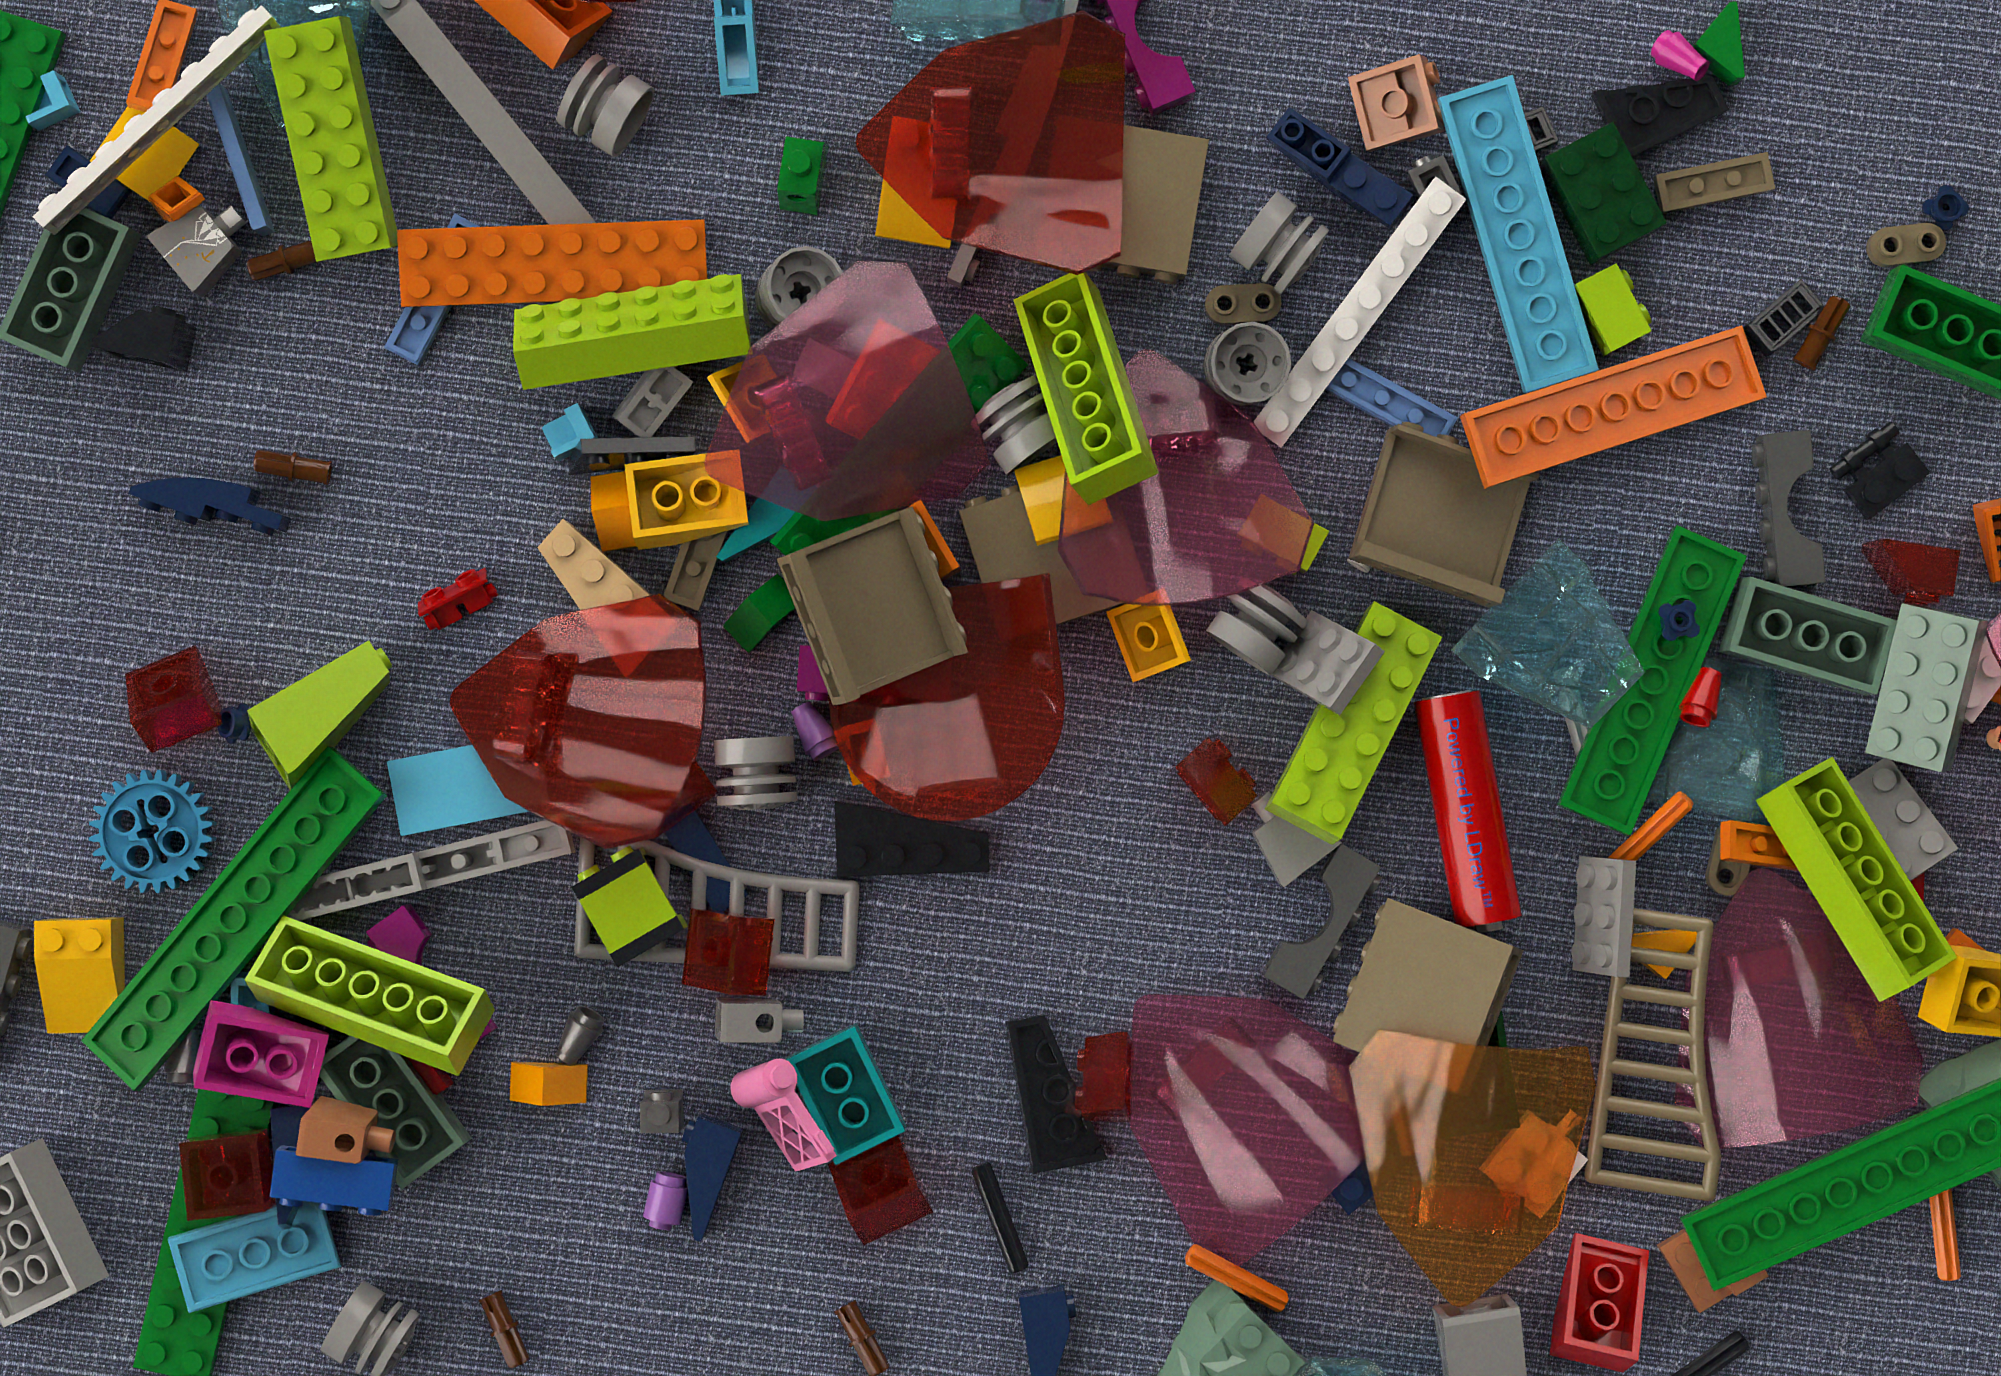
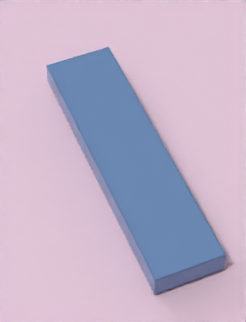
(240, 161)
(420, 325)
(1387, 399)

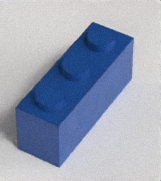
(334, 1183)

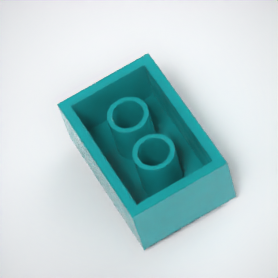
(846, 1093)

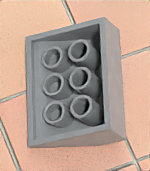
(42, 1236)

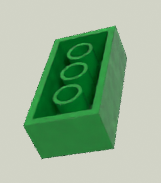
(1938, 329)

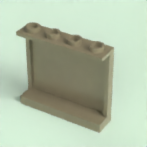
(1158, 203)
(1435, 519)
(1007, 550)
(873, 605)
(1426, 980)

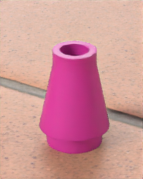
(1677, 54)

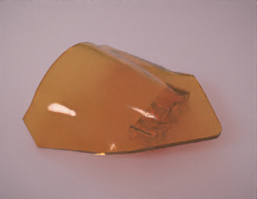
(1469, 1149)

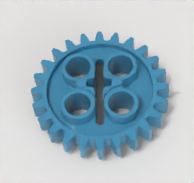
(121, 845)

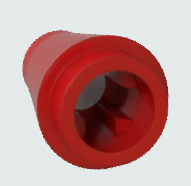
(1702, 698)

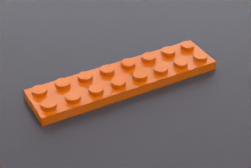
(546, 261)
(1612, 406)

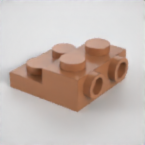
(1397, 102)
(1688, 1271)

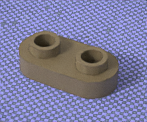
(1907, 245)
(1243, 304)
(1737, 871)

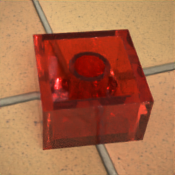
(226, 1174)

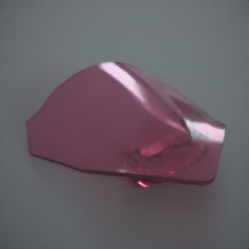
(851, 404)
(1203, 525)
(1793, 1026)
(1240, 1115)

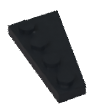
(896, 844)
(1046, 1094)

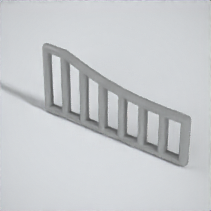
(738, 879)

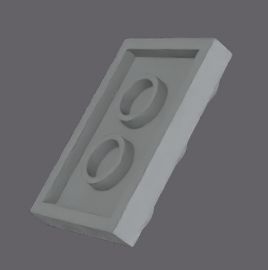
(1327, 662)
(1902, 818)
(1604, 916)

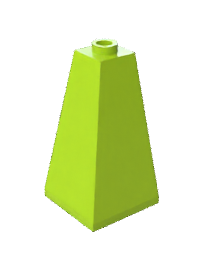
(318, 709)

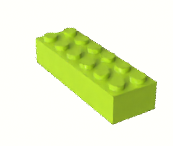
(332, 137)
(631, 331)
(1085, 387)
(1343, 750)
(1856, 879)
(370, 995)

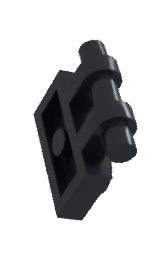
(1887, 479)

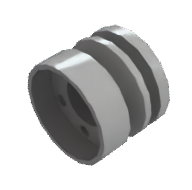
(598, 102)
(1279, 243)
(796, 270)
(1267, 356)
(1018, 423)
(1257, 626)
(755, 771)
(370, 1332)

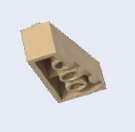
(586, 570)

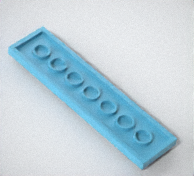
(1517, 234)

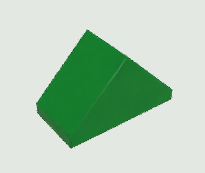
(1723, 46)
(760, 613)

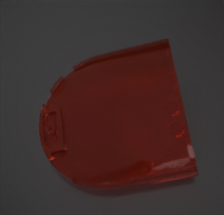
(971, 726)

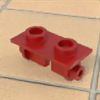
(442, 603)

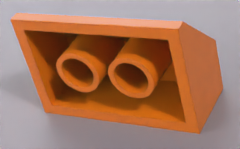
(549, 27)

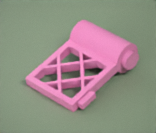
(772, 1095)

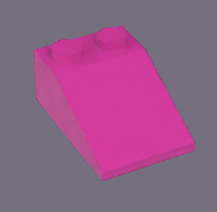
(258, 1055)

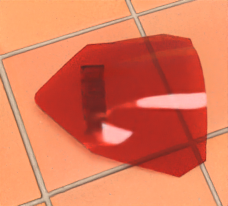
(1014, 142)
(593, 717)

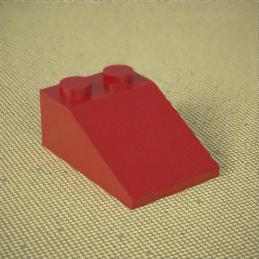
(1601, 1304)

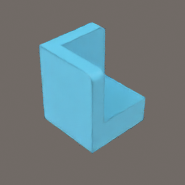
(56, 104)
(567, 431)

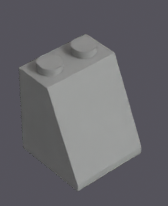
(1481, 1338)

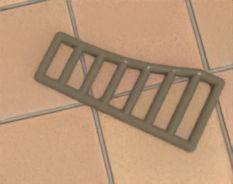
(1694, 1076)

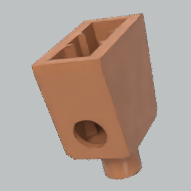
(341, 1132)

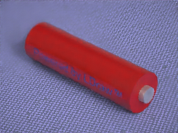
(1467, 810)

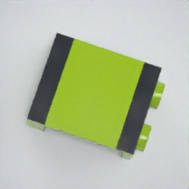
(627, 905)

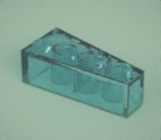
(969, 17)

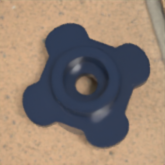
(1955, 203)
(1670, 628)
(235, 723)

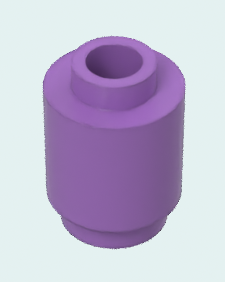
(665, 1200)

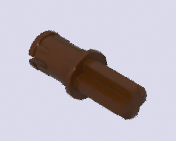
(281, 261)
(1822, 333)
(292, 466)
(504, 1329)
(862, 1338)

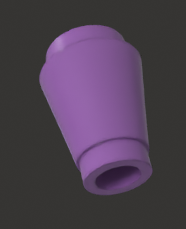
(814, 732)

